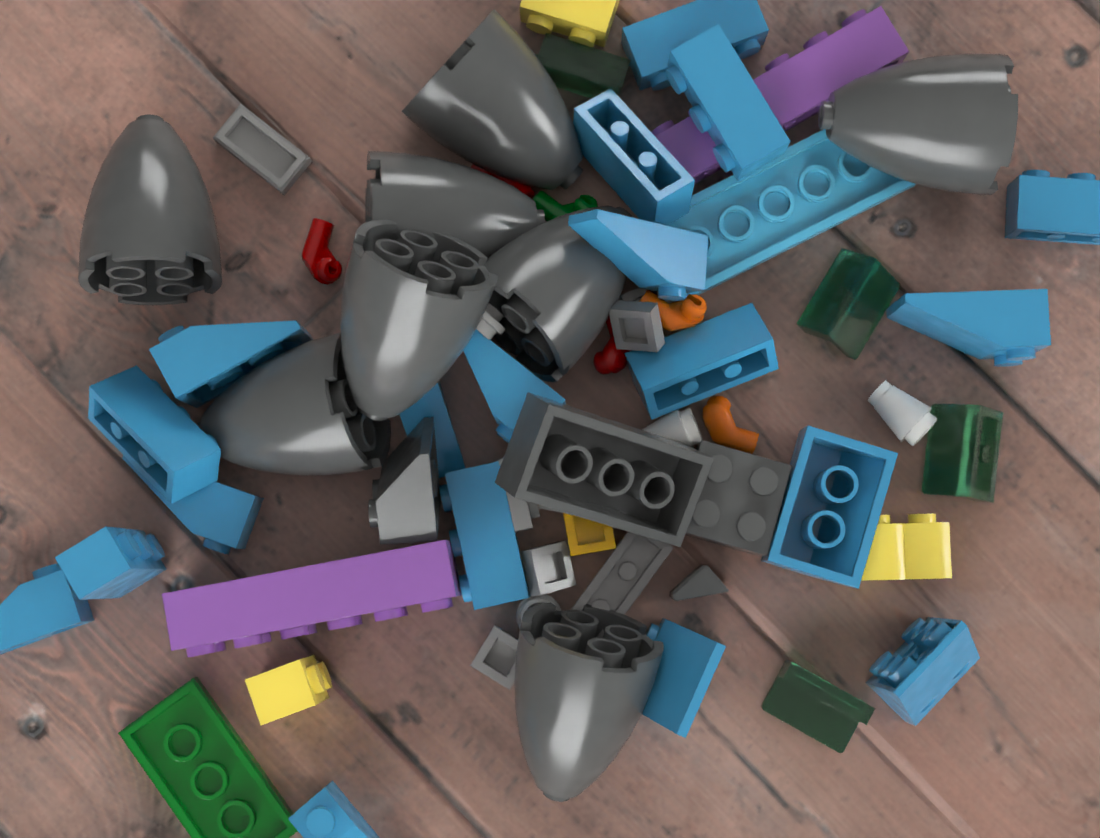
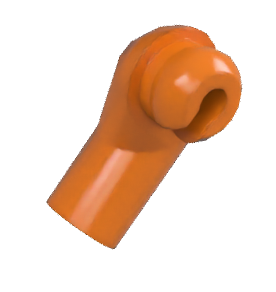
(678, 314)
(723, 428)

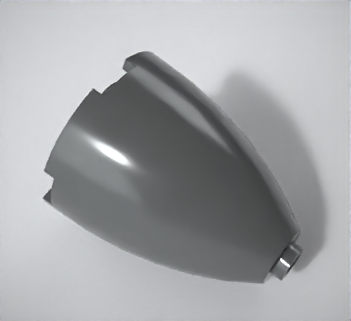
(500, 110)
(929, 120)
(448, 200)
(149, 221)
(553, 295)
(407, 313)
(297, 416)
(579, 692)

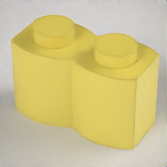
(910, 549)

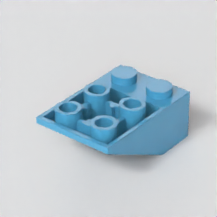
(924, 666)

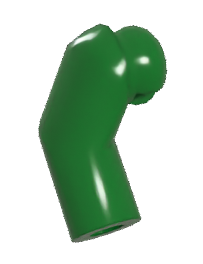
(554, 209)

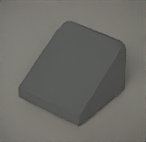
(698, 584)

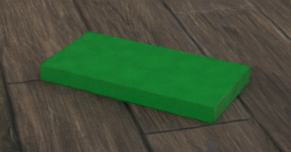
(206, 769)

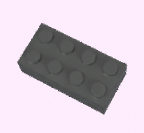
(603, 470)

